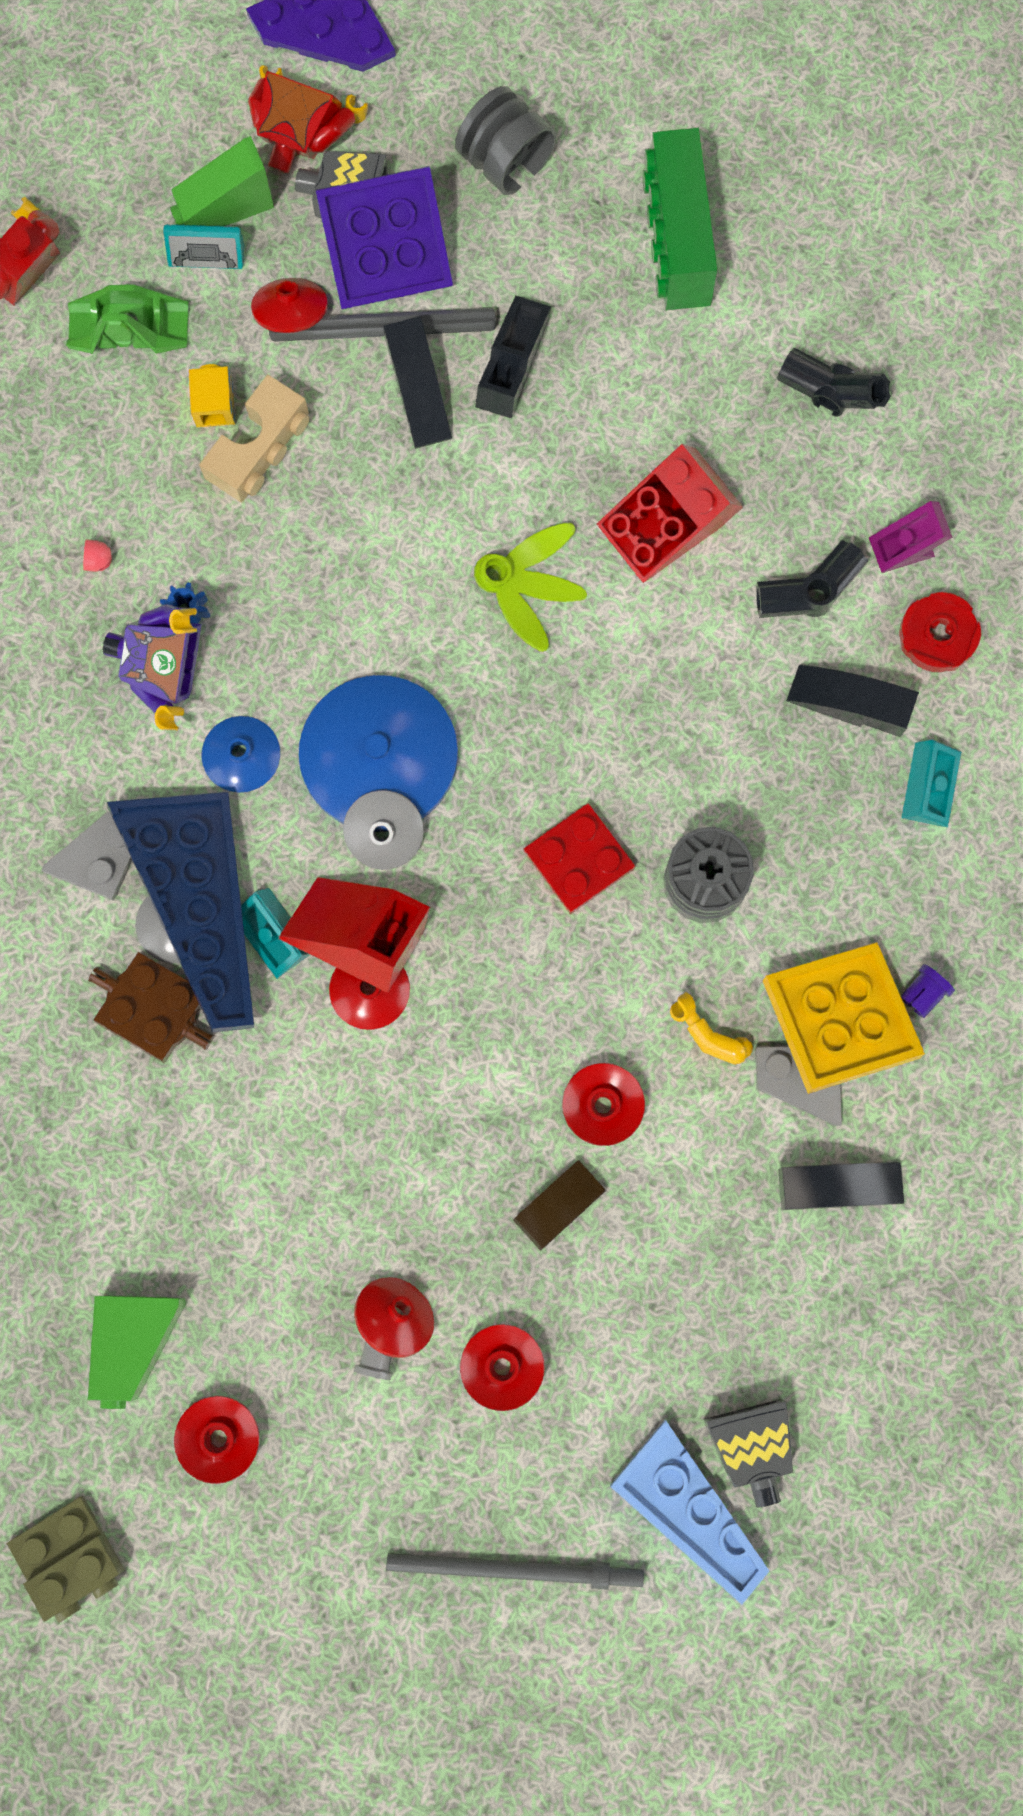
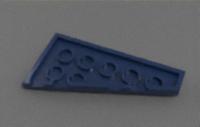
(191, 876)

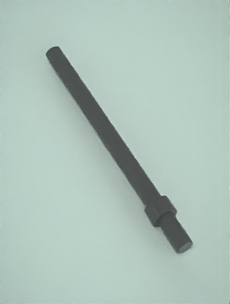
(599, 1575)

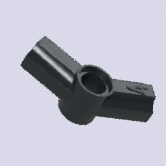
(833, 385)
(832, 577)

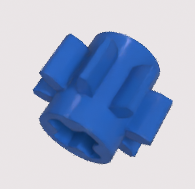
(186, 595)

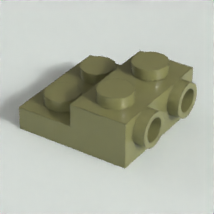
(66, 1560)

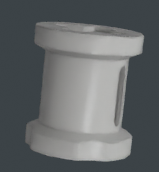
(374, 1364)

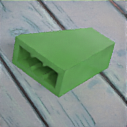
(224, 189)
(127, 1344)

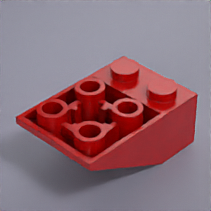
(669, 512)
(358, 928)

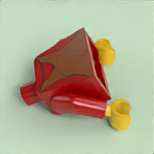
(298, 117)
(26, 251)

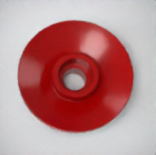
(289, 305)
(370, 1010)
(607, 1082)
(386, 1328)
(496, 1390)
(194, 1443)

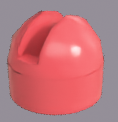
(96, 556)

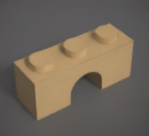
(240, 467)

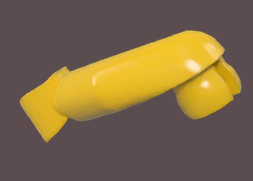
(709, 1042)

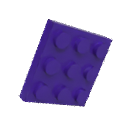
(384, 237)

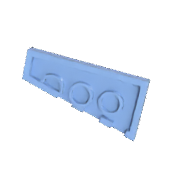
(684, 1507)

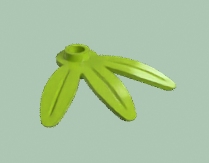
(515, 580)

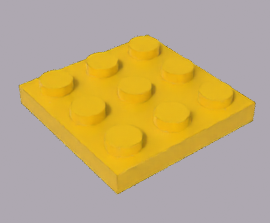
(842, 1017)

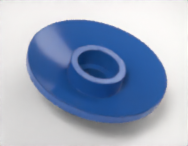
(242, 772)

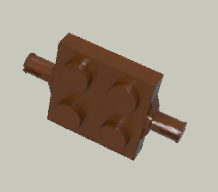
(149, 1008)

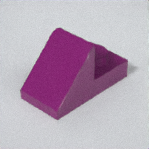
(911, 537)

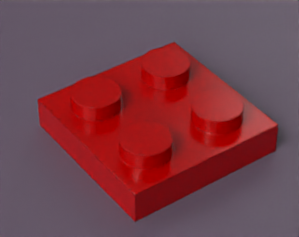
(579, 858)

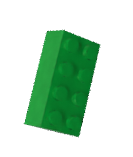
(680, 219)

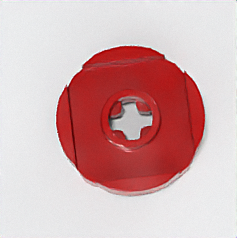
(960, 624)

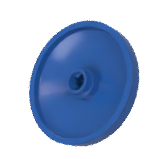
(374, 738)

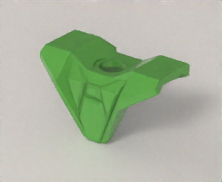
(103, 320)

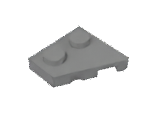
(93, 860)
(780, 1078)

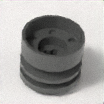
(502, 135)
(687, 883)

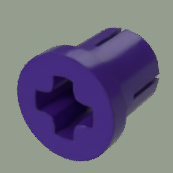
(926, 991)

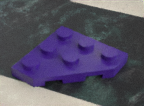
(324, 30)

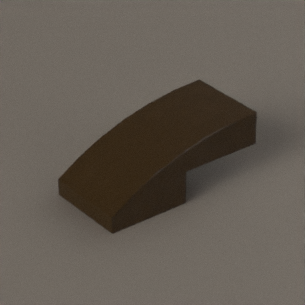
(559, 1205)

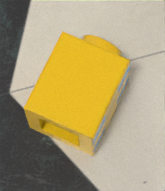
(211, 396)

